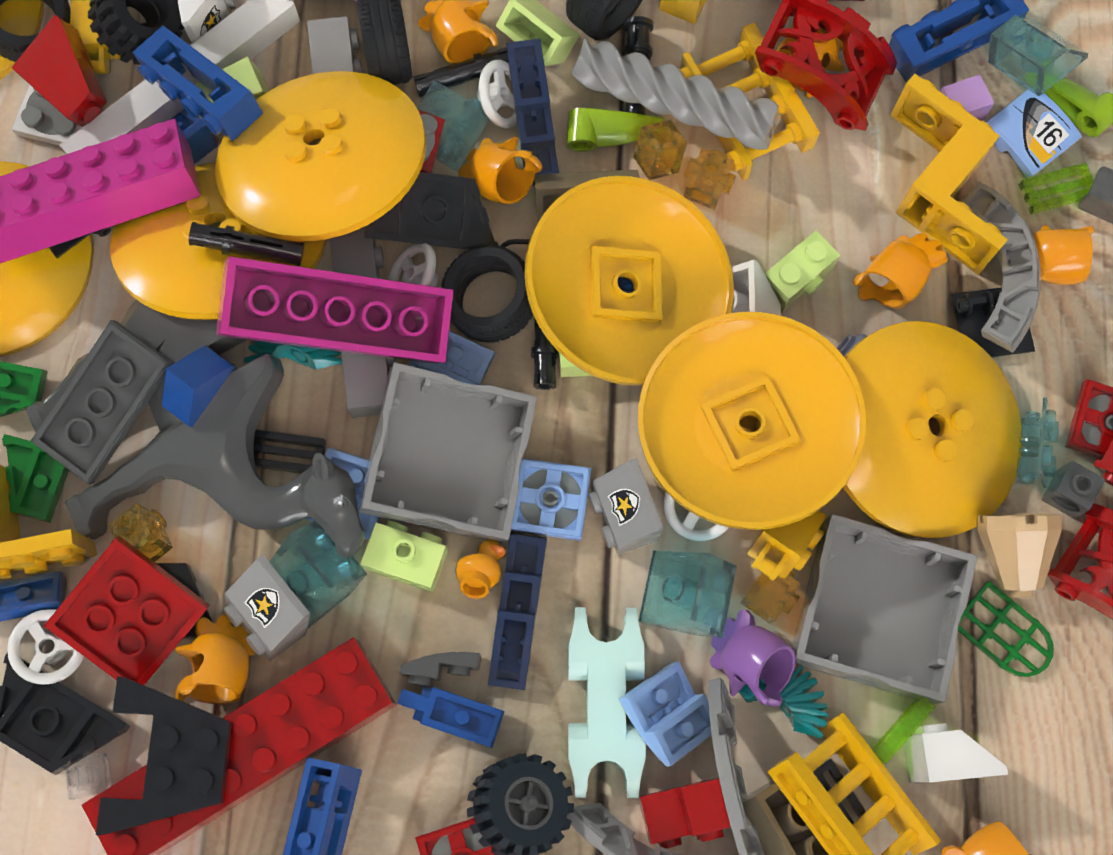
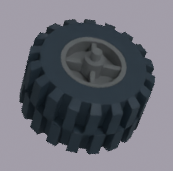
(520, 806)

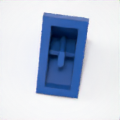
(196, 134)
(194, 383)

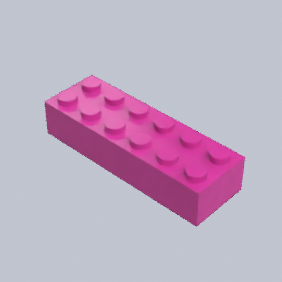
(95, 189)
(333, 311)

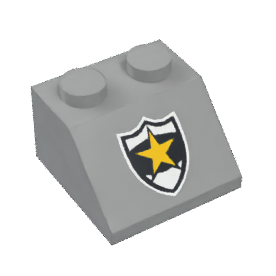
(626, 508)
(266, 610)

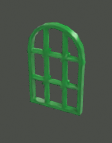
(1013, 651)

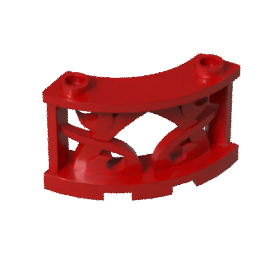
(845, 94)
(1098, 521)

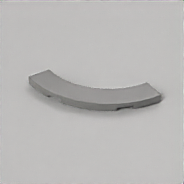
(1019, 268)
(730, 775)
(608, 833)

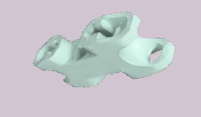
(606, 732)

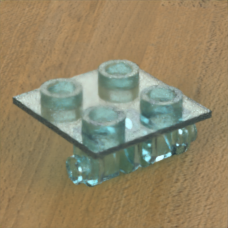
(462, 123)
(1038, 433)

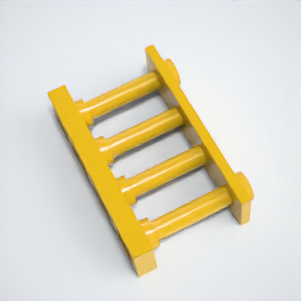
(798, 122)
(821, 810)

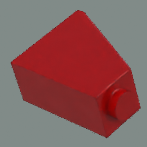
(62, 72)

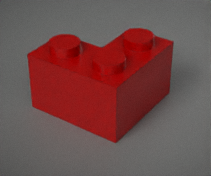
(685, 811)

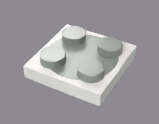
(42, 121)

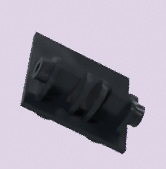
(972, 313)

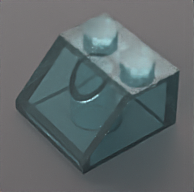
(1033, 53)
(316, 570)
(688, 593)

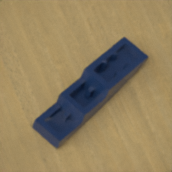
(532, 102)
(517, 612)

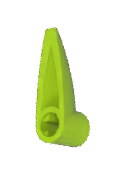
(1082, 106)
(601, 128)

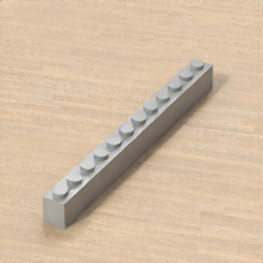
(365, 376)

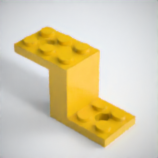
(962, 148)
(39, 551)

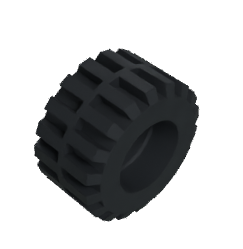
(122, 32)

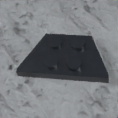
(438, 213)
(52, 722)

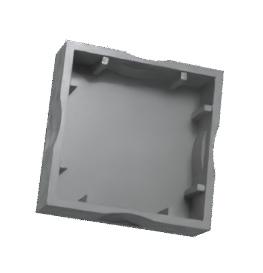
(447, 454)
(883, 609)

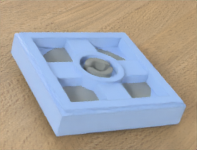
(551, 499)

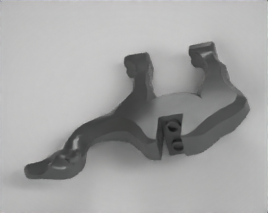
(219, 447)

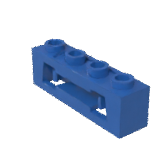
(915, 43)
(232, 104)
(324, 826)

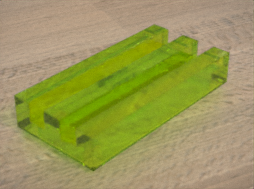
(1032, 196)
(902, 729)

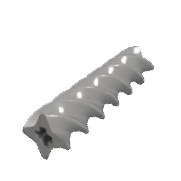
(667, 92)

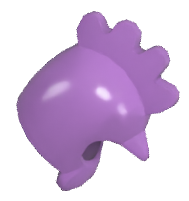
(753, 654)

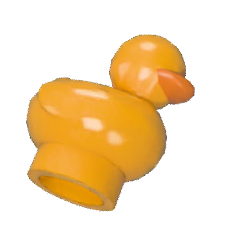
(480, 571)

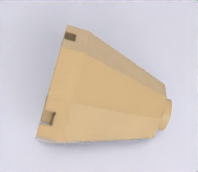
(1020, 548)

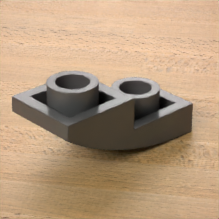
(429, 667)

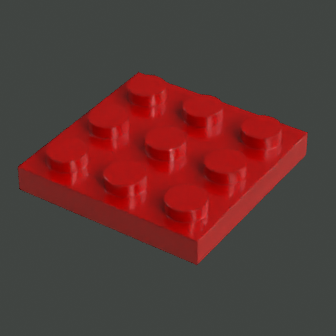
(126, 613)

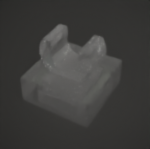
(88, 777)

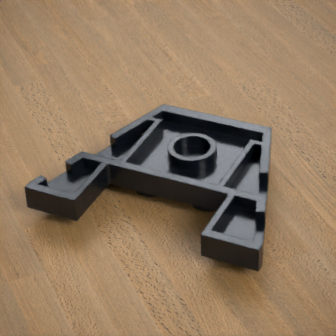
(183, 764)

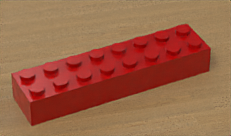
(267, 742)

